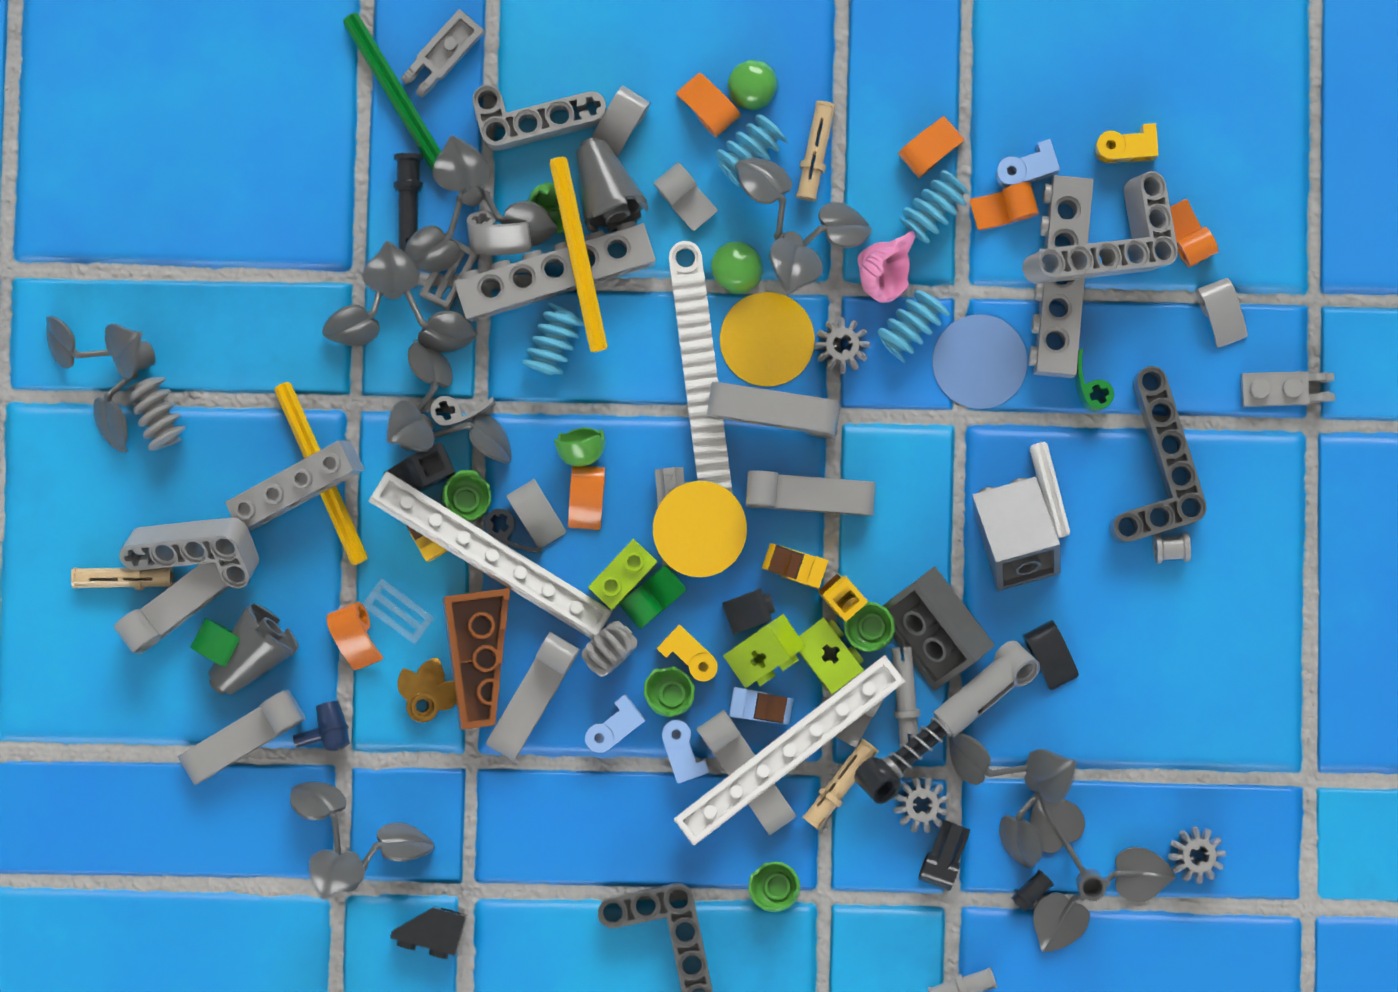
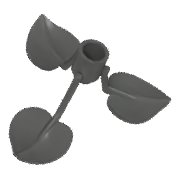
(466, 171)
(790, 257)
(392, 275)
(129, 357)
(414, 429)
(1045, 773)
(343, 872)
(1139, 876)

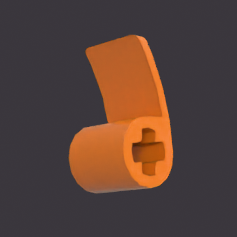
(709, 104)
(930, 146)
(1005, 207)
(1192, 240)
(586, 497)
(350, 634)

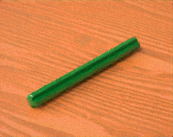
(392, 88)

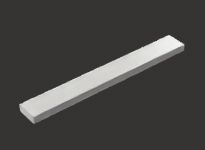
(490, 555)
(789, 750)

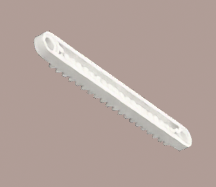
(699, 366)

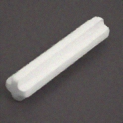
(1049, 487)

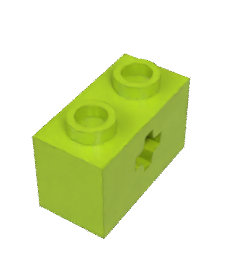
(623, 574)
(764, 651)
(830, 674)

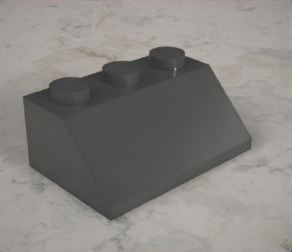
(938, 628)

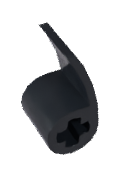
(505, 536)
(1052, 653)

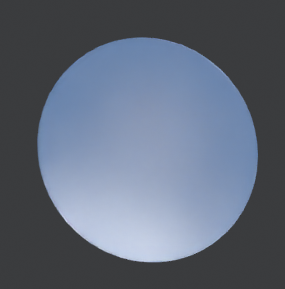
(979, 361)

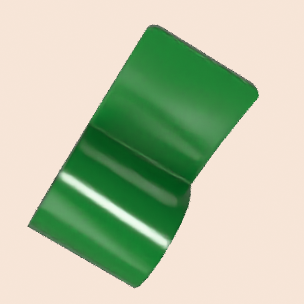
(1085, 390)
(653, 597)
(215, 642)

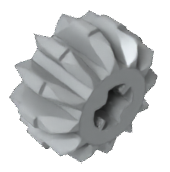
(837, 335)
(609, 648)
(922, 793)
(1198, 867)

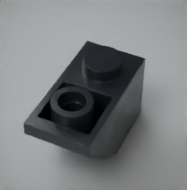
(425, 468)
(748, 610)
(434, 929)

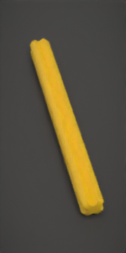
(578, 254)
(331, 497)

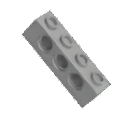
(296, 485)

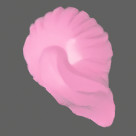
(886, 268)

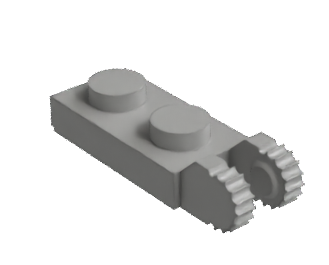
(444, 51)
(1283, 388)

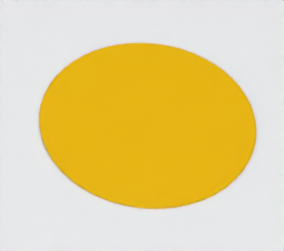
(767, 339)
(699, 529)

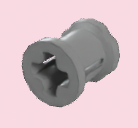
(1171, 548)

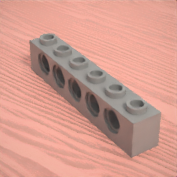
(478, 306)
(1062, 362)

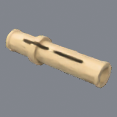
(822, 114)
(121, 578)
(833, 793)

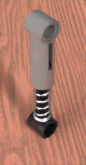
(1010, 668)

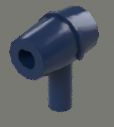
(331, 730)

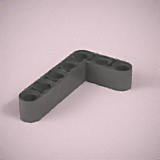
(1166, 464)
(674, 916)

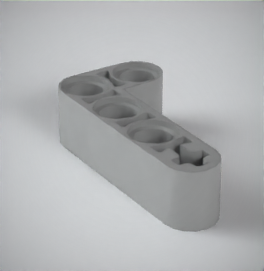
(540, 113)
(774, 409)
(809, 494)
(195, 542)
(171, 608)
(532, 696)
(242, 737)
(732, 753)

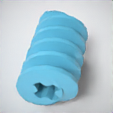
(750, 146)
(934, 206)
(911, 324)
(553, 341)

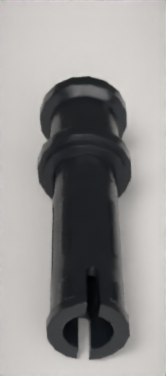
(408, 186)

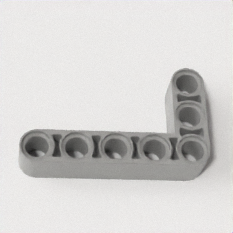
(1141, 248)

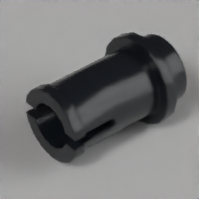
(1032, 891)

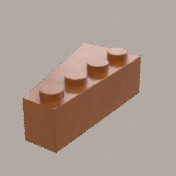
(475, 646)

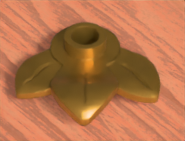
(429, 685)

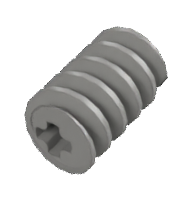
(155, 413)

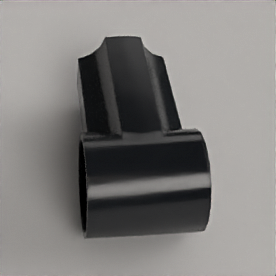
(942, 864)

